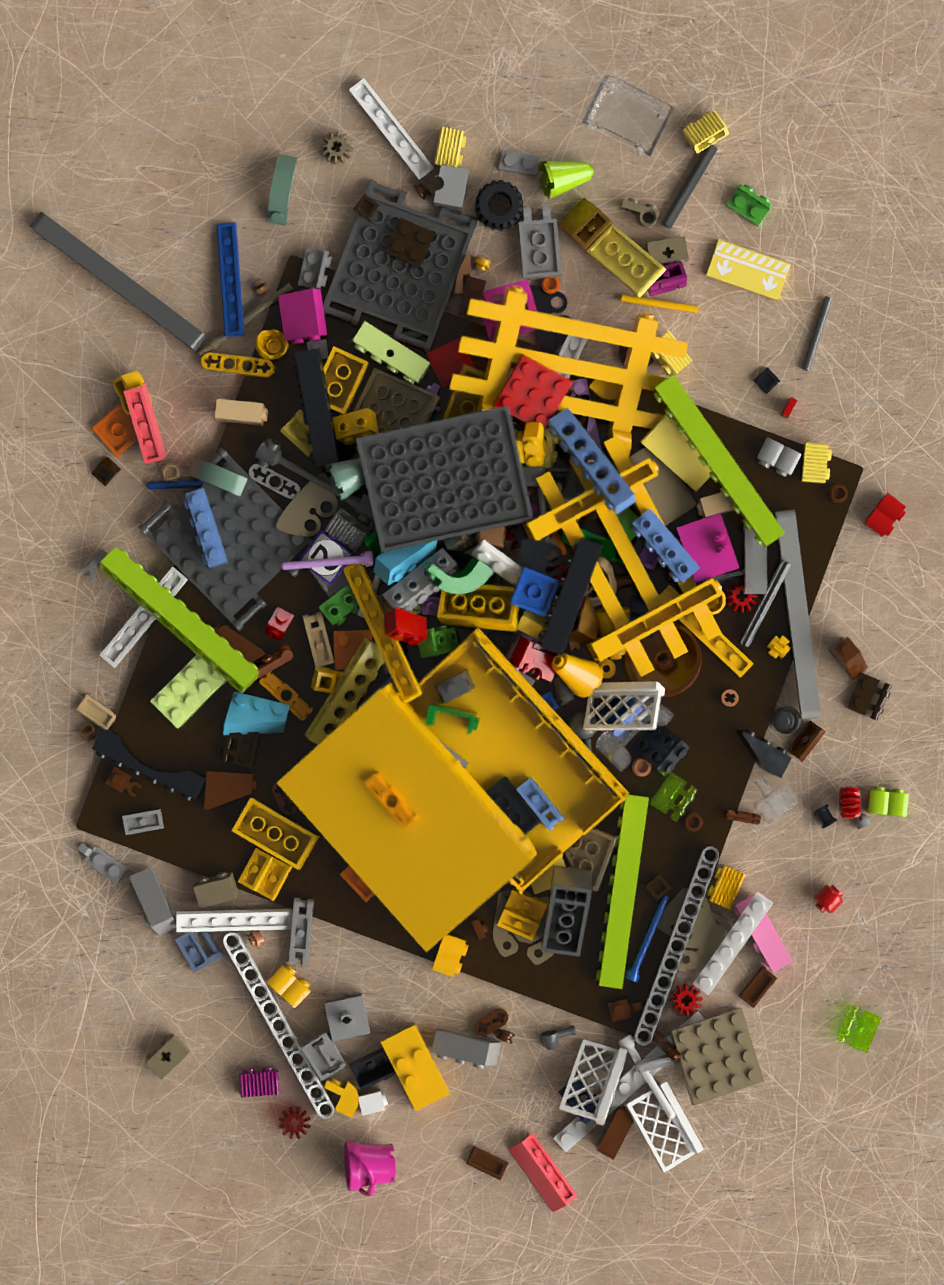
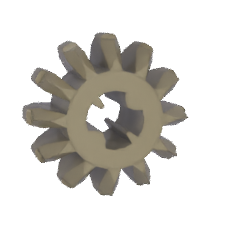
(330, 146)

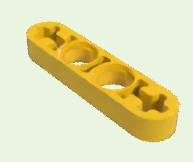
(238, 363)

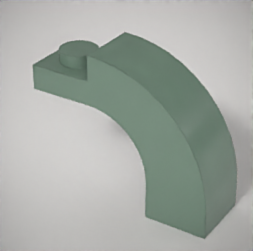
(281, 189)
(217, 476)

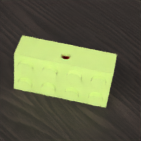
(380, 345)
(187, 691)

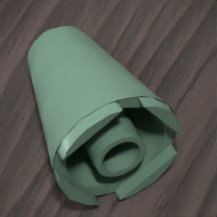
(346, 477)

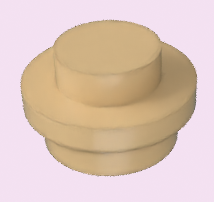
(171, 472)

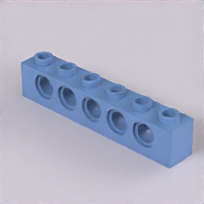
(615, 501)

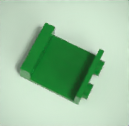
(435, 707)

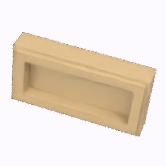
(96, 712)

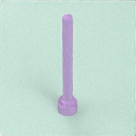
(365, 558)

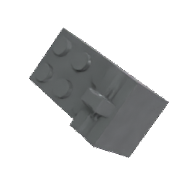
(567, 910)

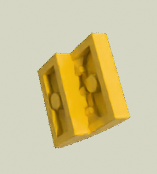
(265, 874)
(522, 914)

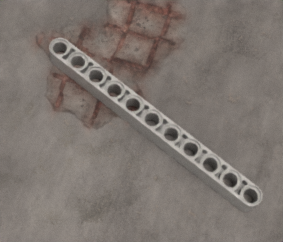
(798, 617)
(669, 952)

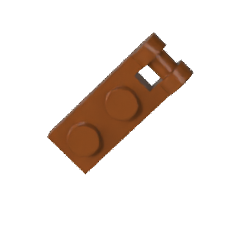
(275, 660)

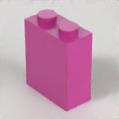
(302, 316)

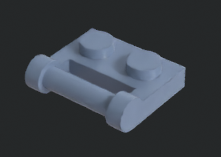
(195, 953)

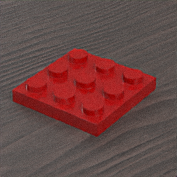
(533, 391)

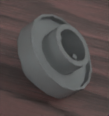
(786, 719)

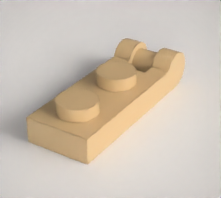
(318, 640)

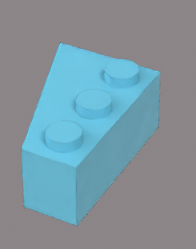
(398, 563)
(255, 715)

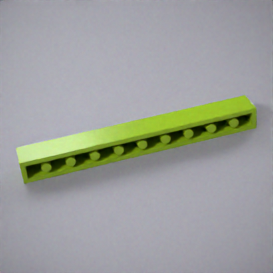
(718, 460)
(179, 620)
(623, 892)

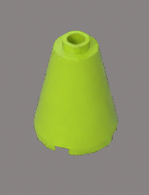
(563, 176)

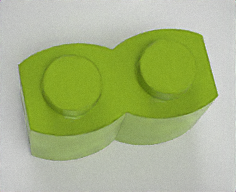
(887, 803)

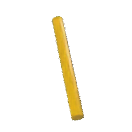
(659, 303)

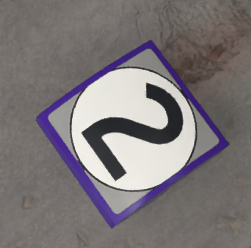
(323, 548)

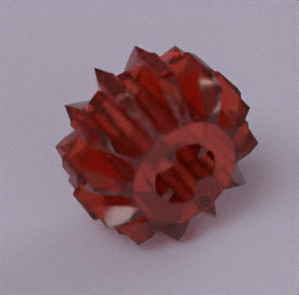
(288, 1119)

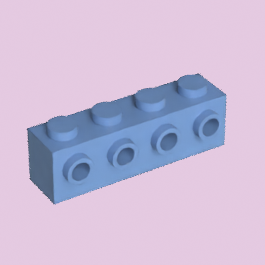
(206, 527)
(665, 545)

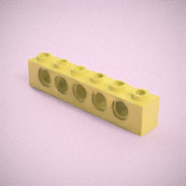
(326, 715)

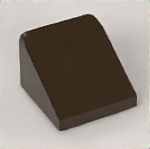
(106, 471)

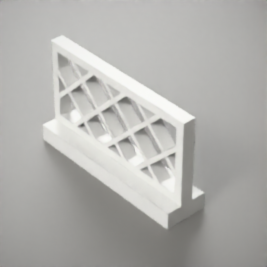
(627, 691)
(608, 1089)
(679, 1122)

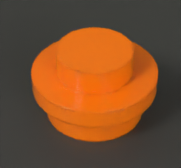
(550, 285)

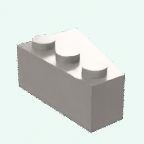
(152, 901)
(465, 1048)

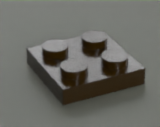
(410, 243)

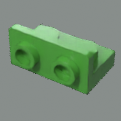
(749, 204)

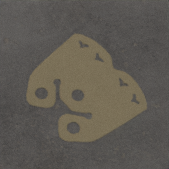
(705, 932)
(501, 935)

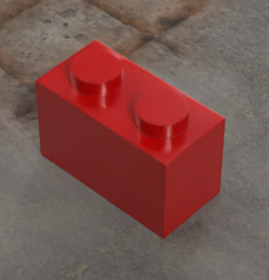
(405, 626)

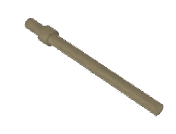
(215, 343)

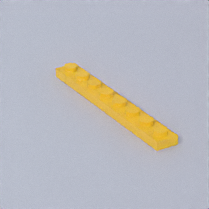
(374, 616)

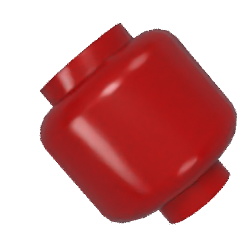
(828, 899)

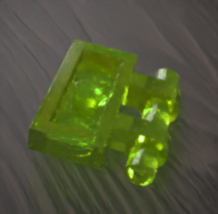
(669, 792)
(864, 1031)

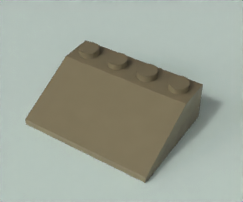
(665, 490)

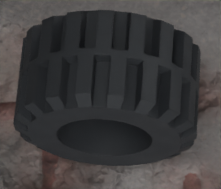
(504, 189)

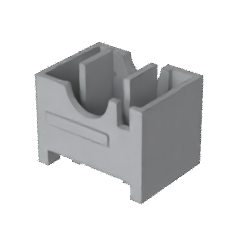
(454, 187)
(323, 1056)

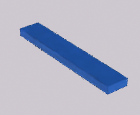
(230, 280)

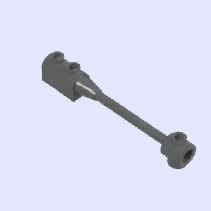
(271, 455)

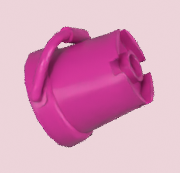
(368, 1166)

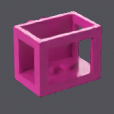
(488, 295)
(708, 546)

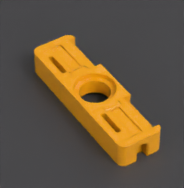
(275, 687)
(381, 791)

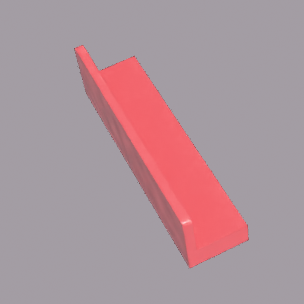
(145, 423)
(543, 1173)

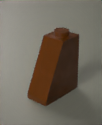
(236, 641)
(849, 657)
(226, 787)
(615, 1133)

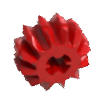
(736, 591)
(849, 802)
(680, 995)

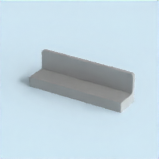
(754, 564)

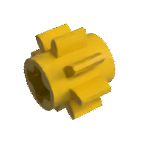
(778, 647)

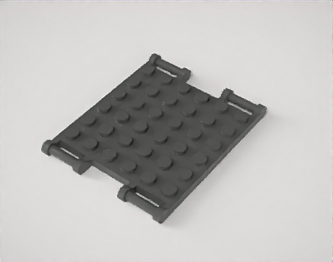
(389, 287)
(248, 537)

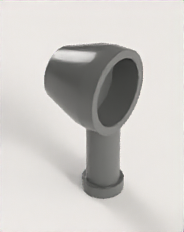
(551, 1038)

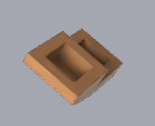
(464, 271)

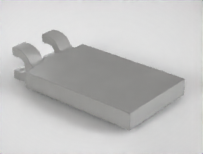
(539, 245)

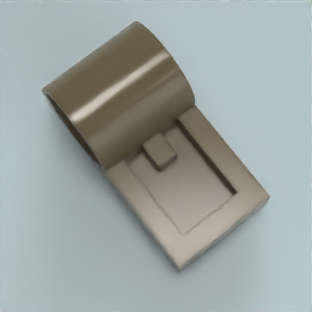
(633, 206)

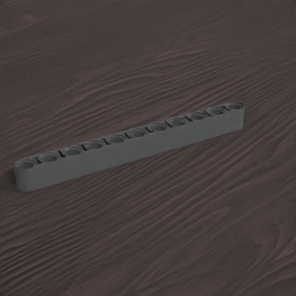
(118, 281)

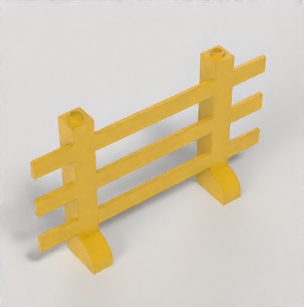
(631, 377)
(660, 615)

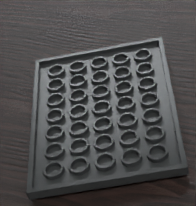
(445, 478)

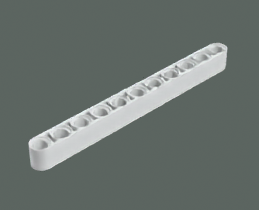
(278, 1014)

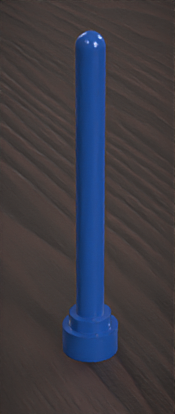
(174, 484)
(633, 972)

